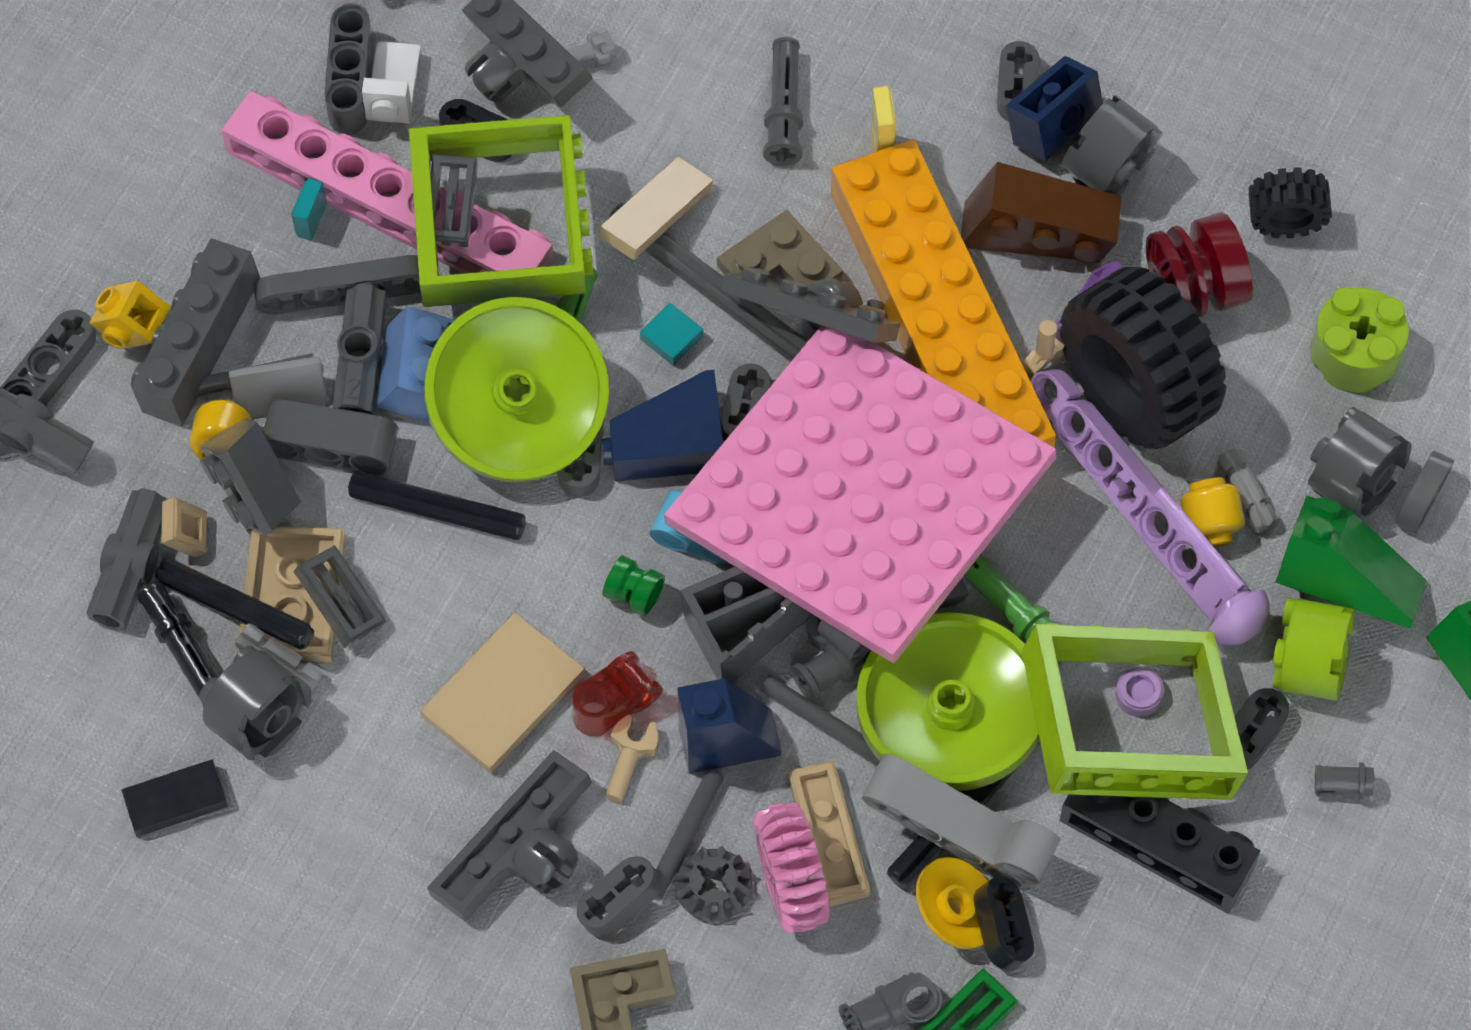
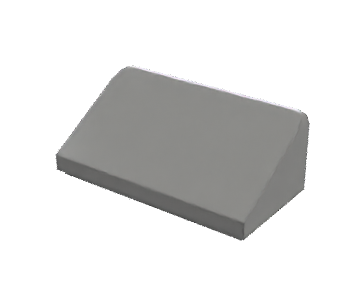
(289, 380)

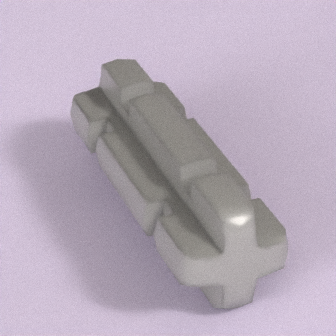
(1252, 497)
(254, 637)

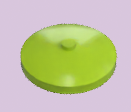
(516, 389)
(951, 702)

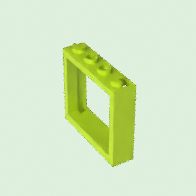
(499, 139)
(1133, 772)

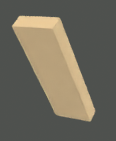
(655, 208)
(824, 805)

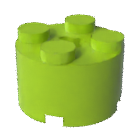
(1359, 339)
(1313, 649)

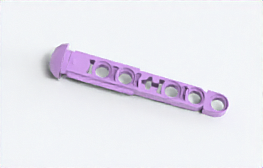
(1212, 583)

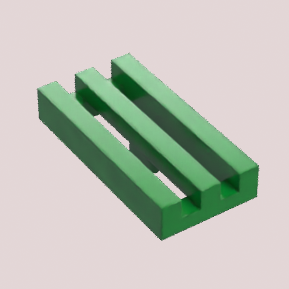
(996, 991)

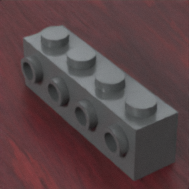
(195, 331)

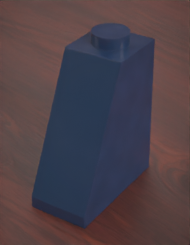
(667, 433)
(724, 726)

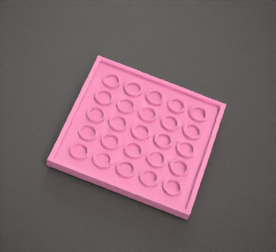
(861, 489)

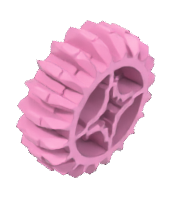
(791, 867)

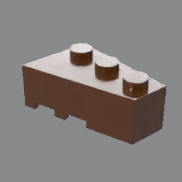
(1040, 216)

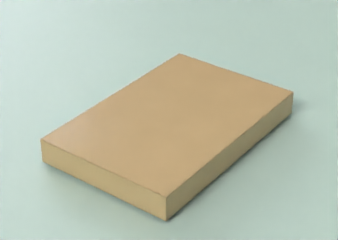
(273, 581)
(502, 692)

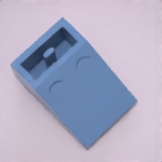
(405, 359)

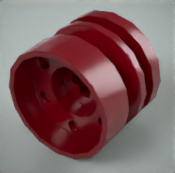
(1205, 265)

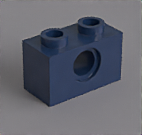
(1054, 107)

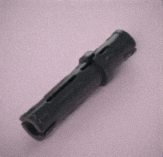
(175, 631)

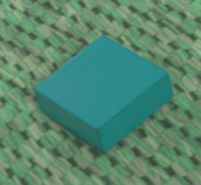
(309, 209)
(671, 334)

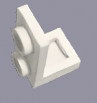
(393, 82)

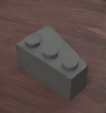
(738, 620)

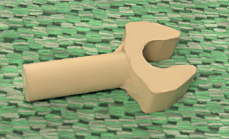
(1047, 349)
(629, 754)

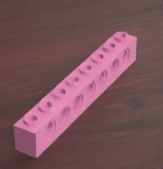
(258, 119)

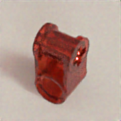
(622, 691)

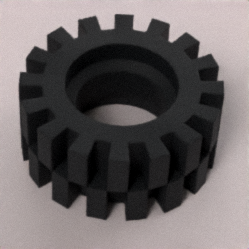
(1290, 203)

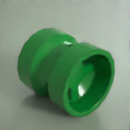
(633, 585)

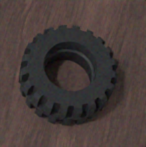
(1143, 357)

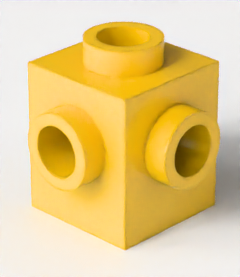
(128, 314)

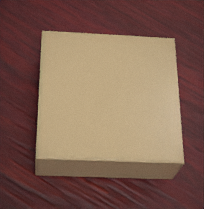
(184, 527)

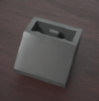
(250, 475)

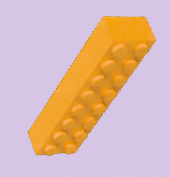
(932, 283)

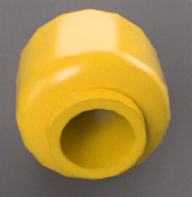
(213, 419)
(1214, 509)

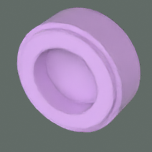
(1139, 691)

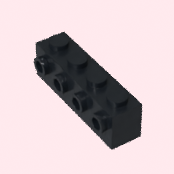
(1168, 842)

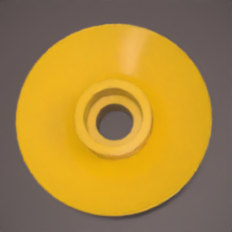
(947, 901)

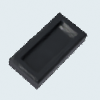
(174, 798)

